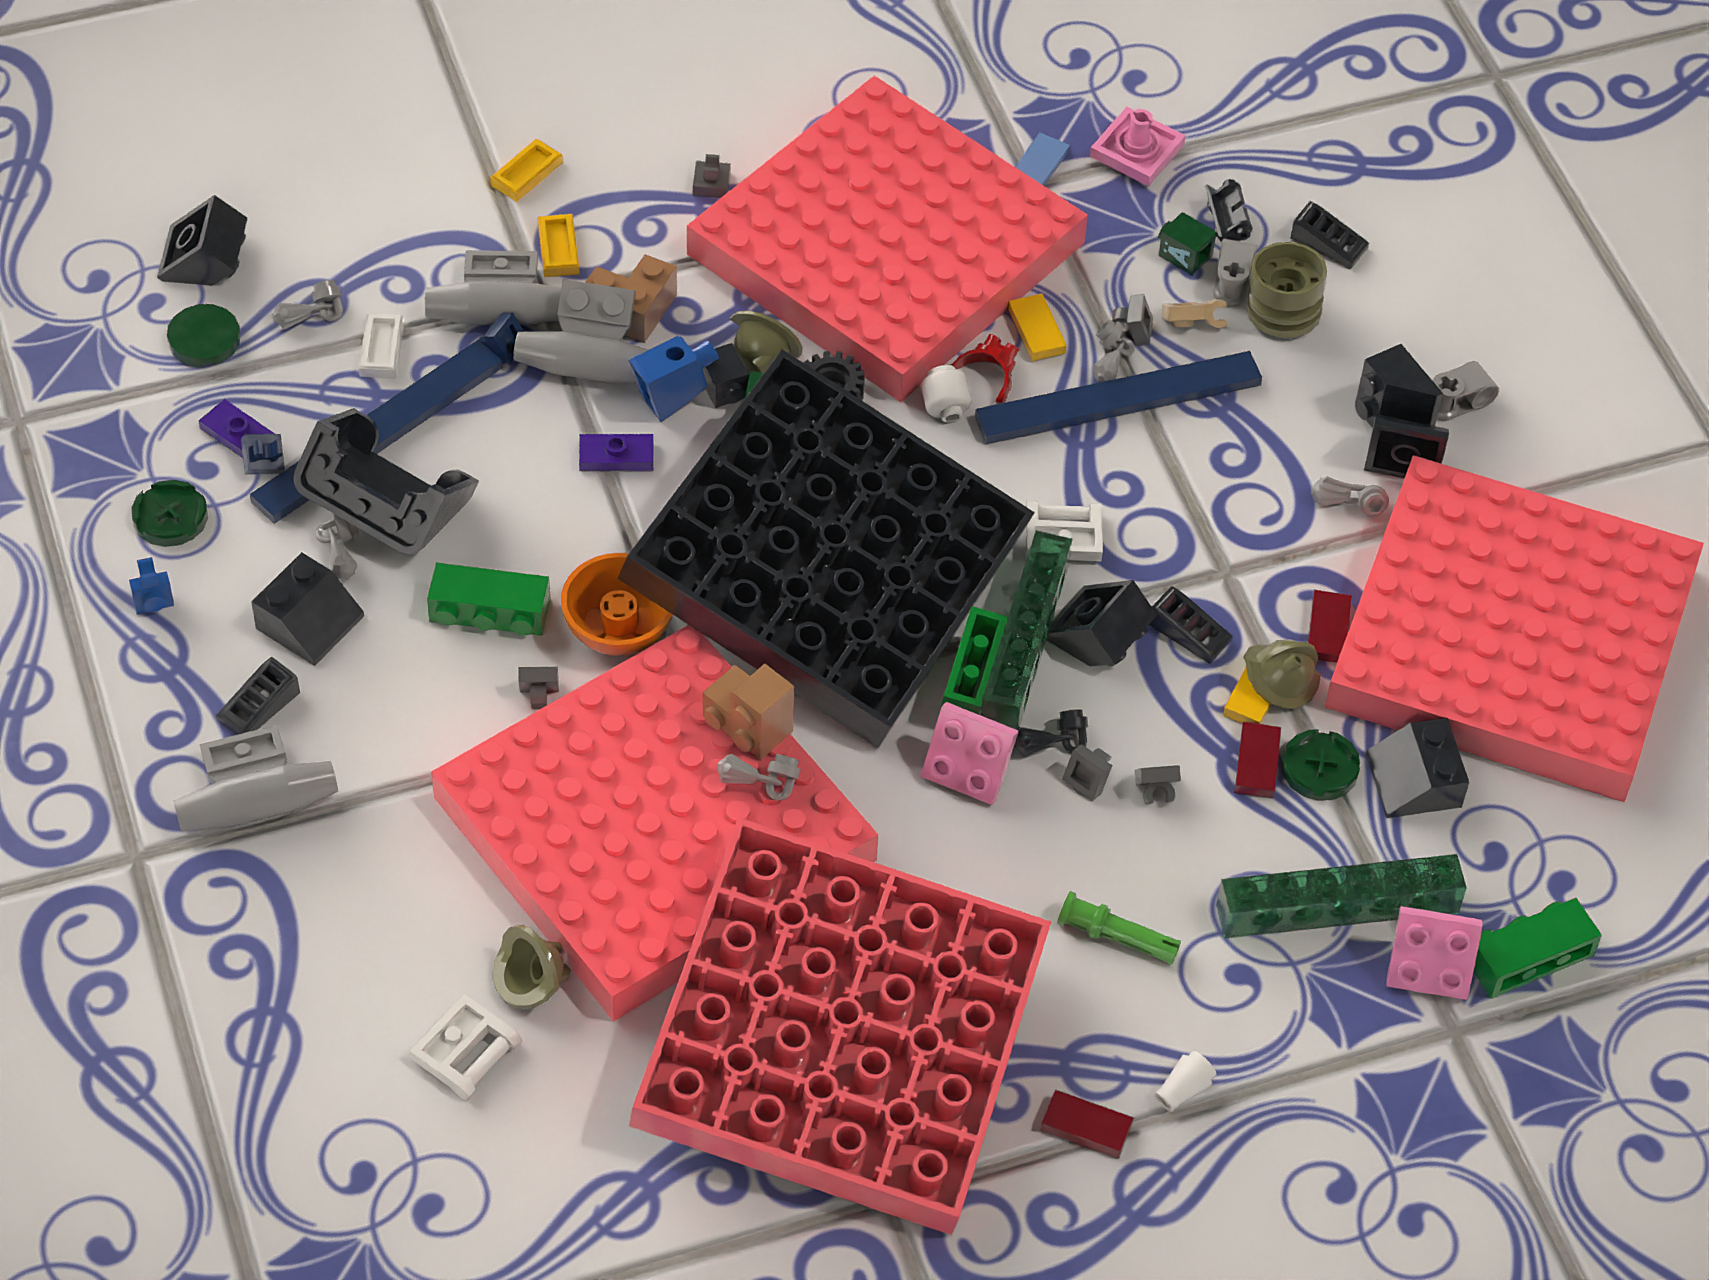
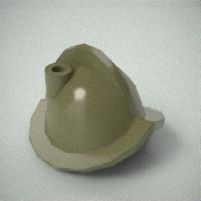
(761, 340)
(1283, 672)
(528, 968)

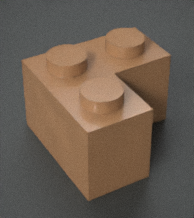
(655, 291)
(751, 708)

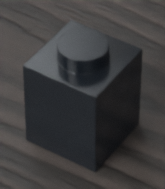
(726, 377)

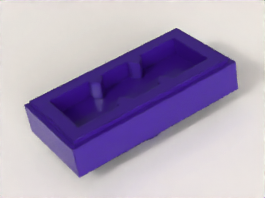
(229, 425)
(616, 452)

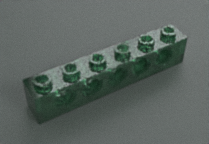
(1026, 629)
(1339, 895)

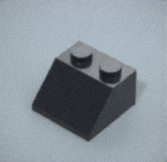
(203, 244)
(1398, 388)
(1397, 440)
(306, 609)
(1102, 622)
(1419, 769)

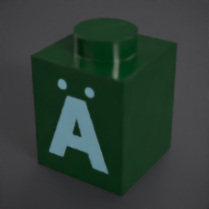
(1186, 243)

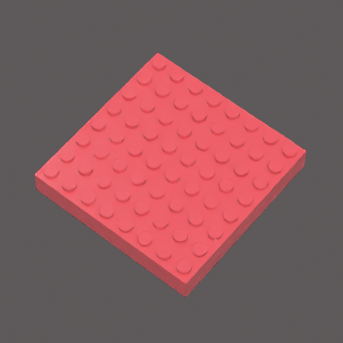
(886, 236)
(1518, 625)
(618, 821)
(842, 1026)

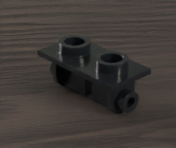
(1222, 203)

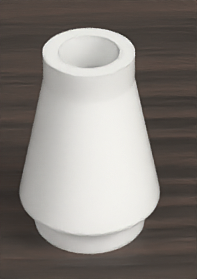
(1186, 1080)

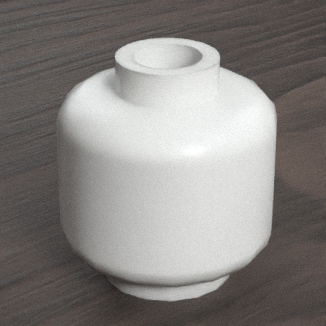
(946, 393)

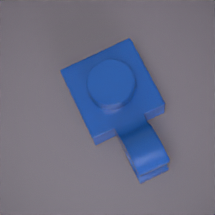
(152, 589)

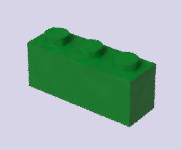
(488, 599)
(974, 659)
(1535, 947)

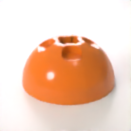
(607, 611)

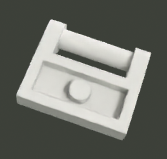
(1086, 536)
(456, 1037)

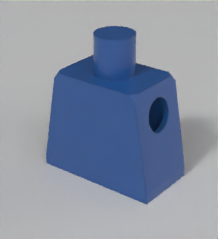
(671, 374)

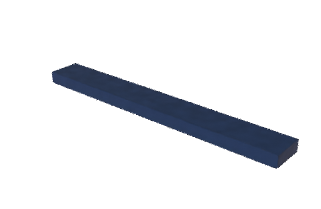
(1117, 397)
(395, 418)

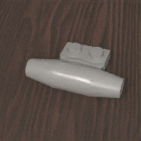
(495, 285)
(591, 335)
(252, 782)

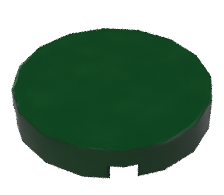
(203, 335)
(169, 513)
(1320, 765)

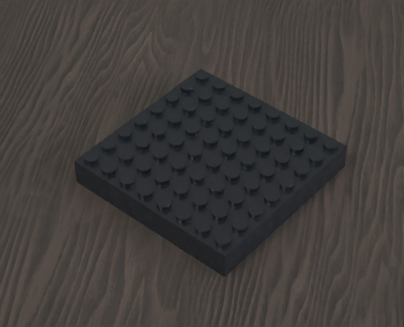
(826, 547)

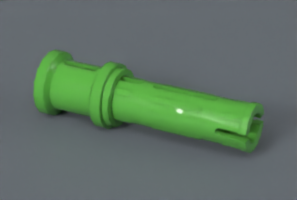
(1100, 922)

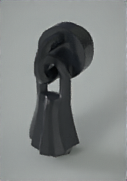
(1033, 740)

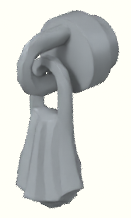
(326, 291)
(1108, 366)
(1370, 498)
(340, 560)
(734, 770)

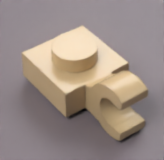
(1185, 313)

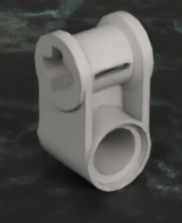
(1234, 271)
(1464, 390)

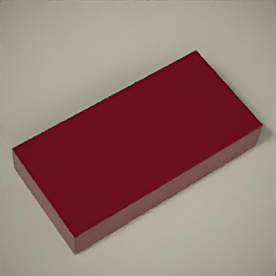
(1329, 623)
(1258, 760)
(1087, 1123)

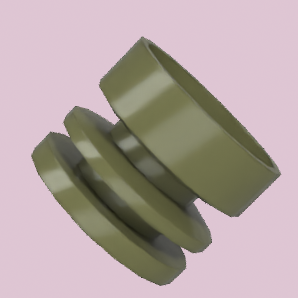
(1286, 289)

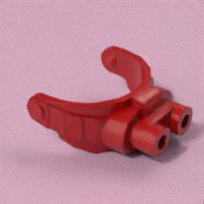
(995, 353)

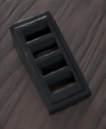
(1308, 229)
(1185, 608)
(270, 677)

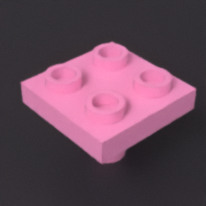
(1137, 145)
(969, 753)
(1434, 953)

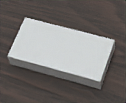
(381, 345)

